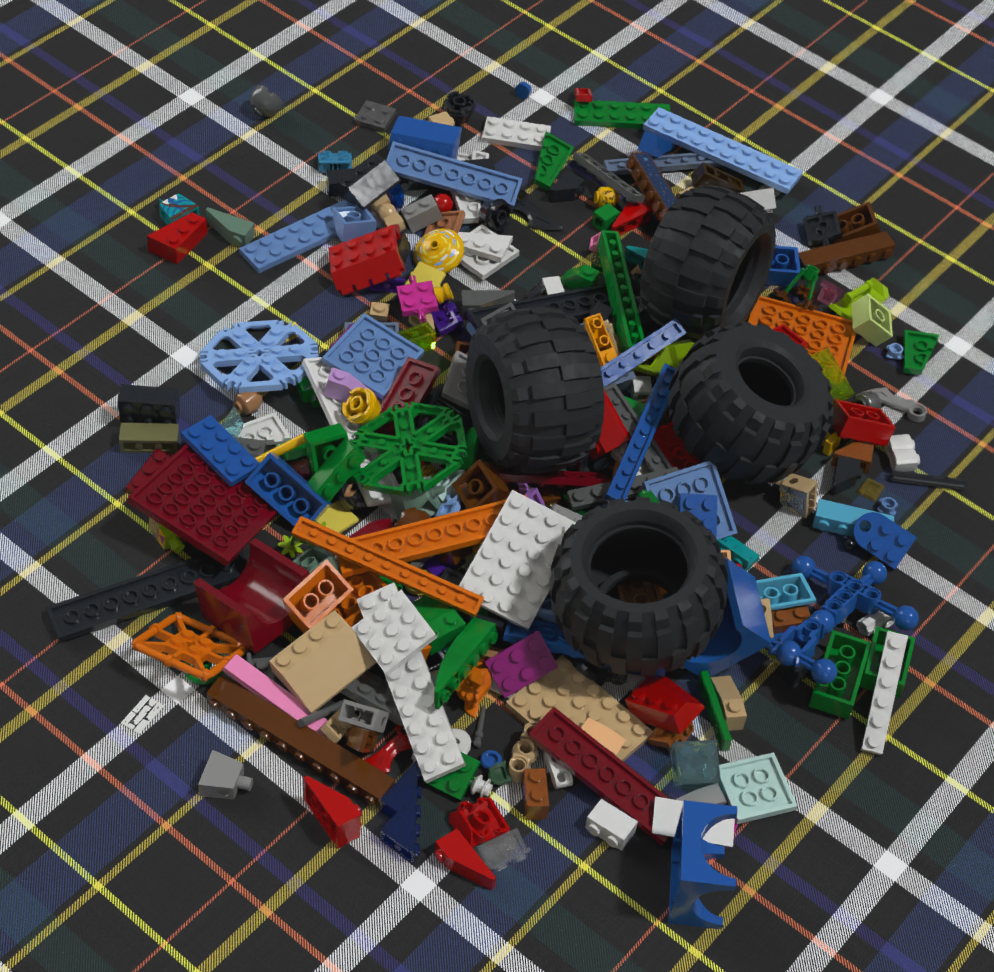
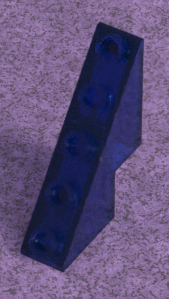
(402, 809)

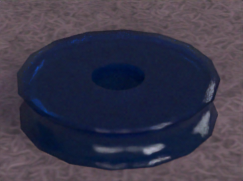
(396, 196)

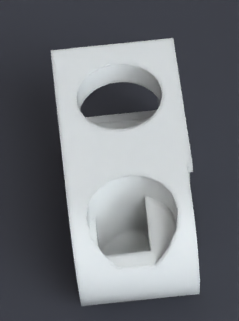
(559, 775)

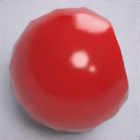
(444, 202)

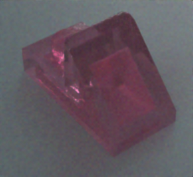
(830, 292)

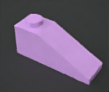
(340, 384)

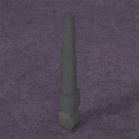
(479, 734)

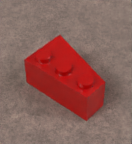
(178, 238)

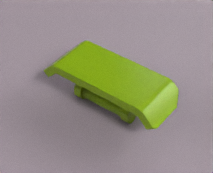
(871, 287)

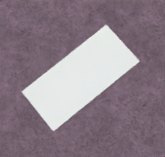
(666, 819)

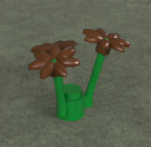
(810, 275)

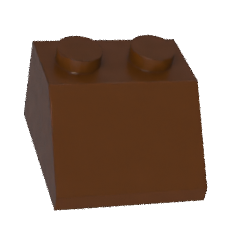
(480, 485)

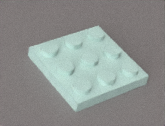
(756, 788)

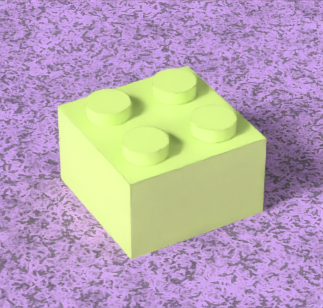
(871, 320)

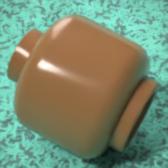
(247, 402)

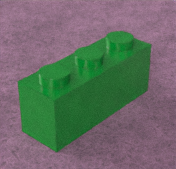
(337, 470)

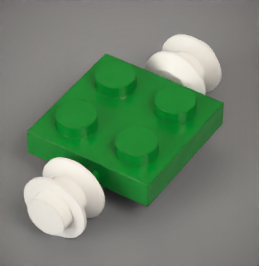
(458, 781)

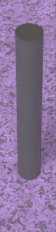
(319, 714)

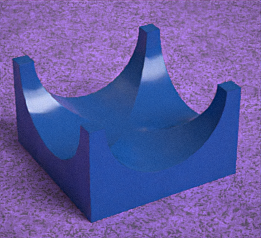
(690, 871)

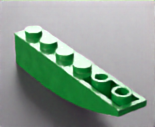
(462, 657)

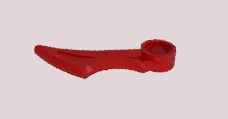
(384, 757)

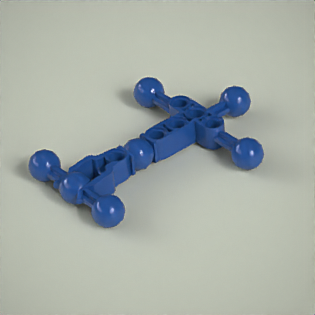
(846, 595)

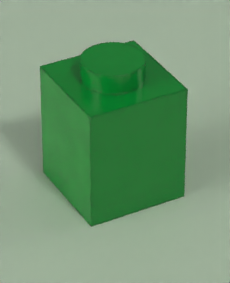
(605, 217)

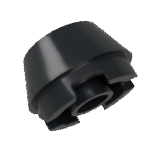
(459, 106)
(495, 214)

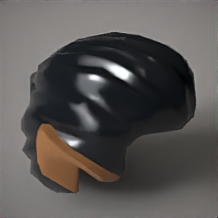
(349, 497)

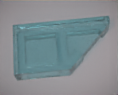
(233, 423)

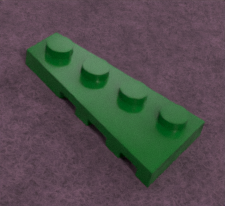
(551, 160)

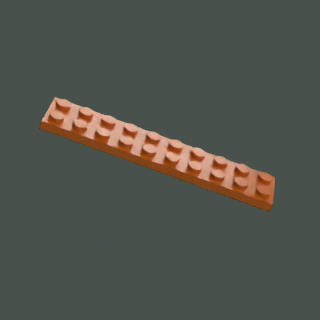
(429, 536)

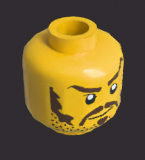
(606, 195)

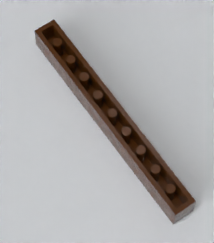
(302, 742)

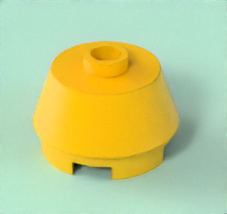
(361, 406)

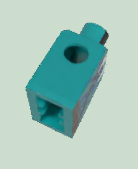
(176, 207)

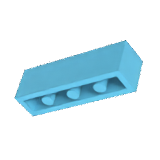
(840, 517)

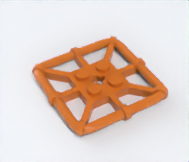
(188, 646)

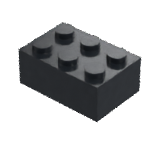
(148, 404)

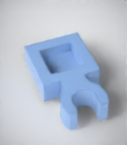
(451, 506)

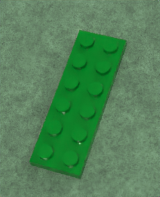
(614, 113)

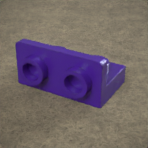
(446, 318)

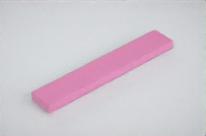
(269, 690)

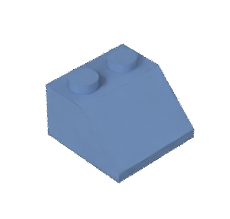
(352, 222)

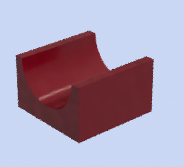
(253, 604)

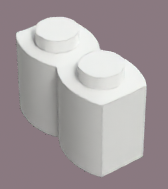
(902, 453)

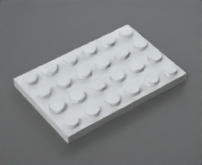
(516, 560)

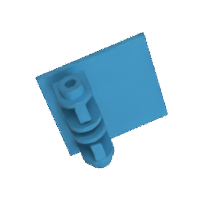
(327, 158)

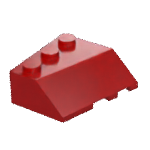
(663, 704)

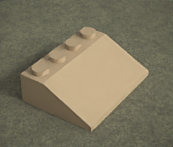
(322, 662)

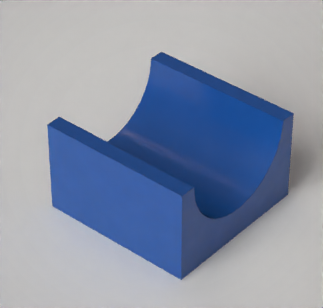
(742, 627)

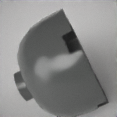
(264, 102)

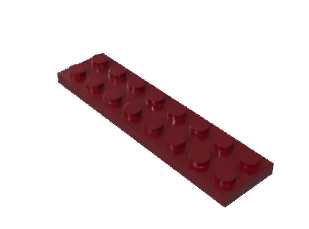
(598, 768)

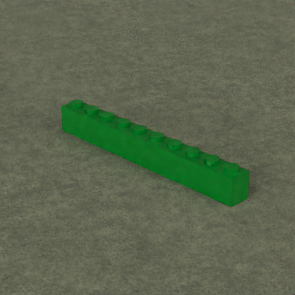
(619, 290)

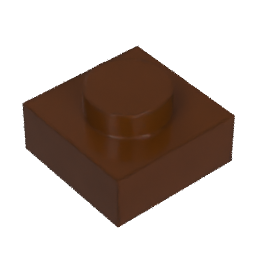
(550, 494)

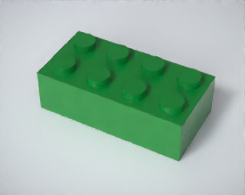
(850, 658)

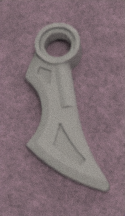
(904, 405)

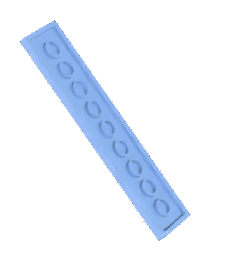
(723, 150)

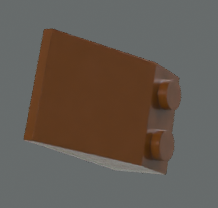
(857, 223)

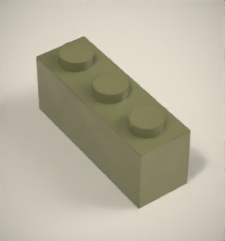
(149, 437)

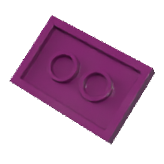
(521, 664)

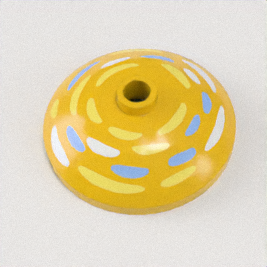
(445, 255)

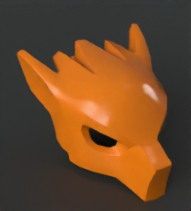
(474, 688)

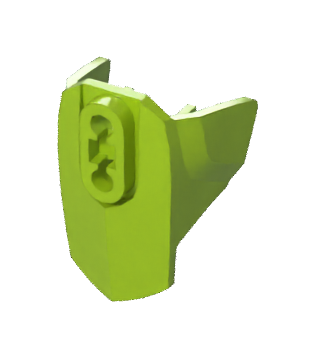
(671, 355)

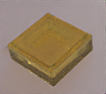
(871, 489)

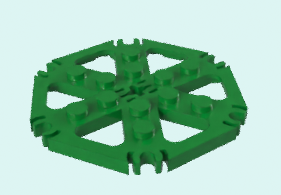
(419, 441)

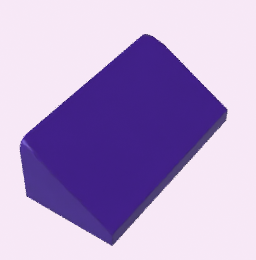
(387, 286)

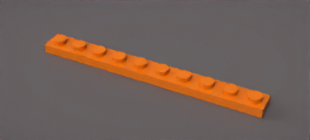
(388, 566)

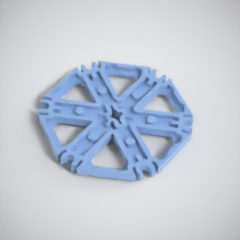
(255, 356)

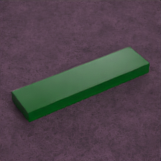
(714, 711)

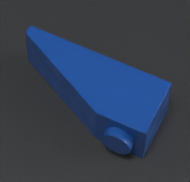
(654, 145)

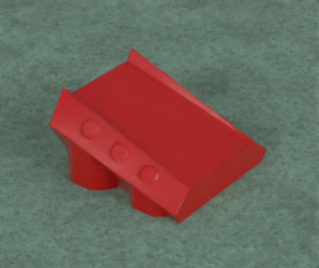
(478, 821)

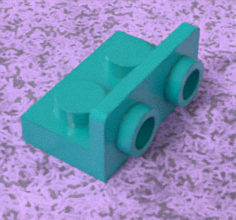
(739, 552)

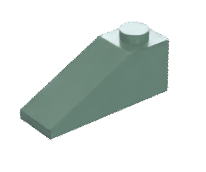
(233, 229)

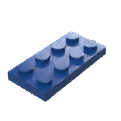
(220, 450)

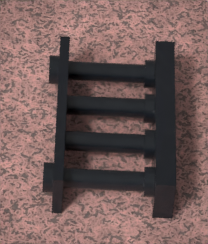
(433, 397)

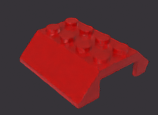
(366, 259)

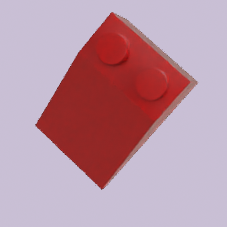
(334, 812)

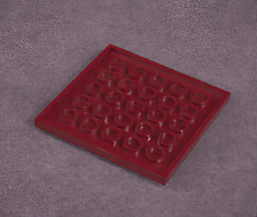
(202, 507)

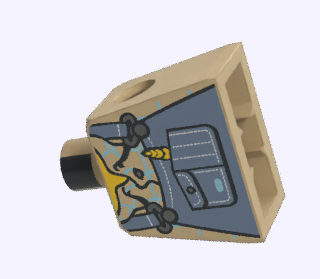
(798, 494)

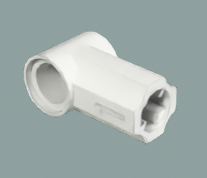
(868, 623)

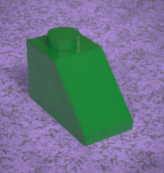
(581, 277)

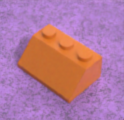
(316, 596)

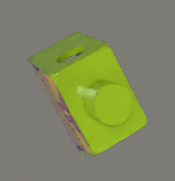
(165, 537)

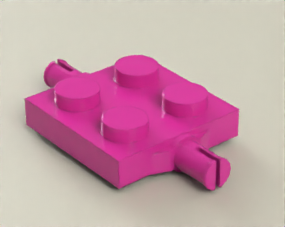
(417, 298)

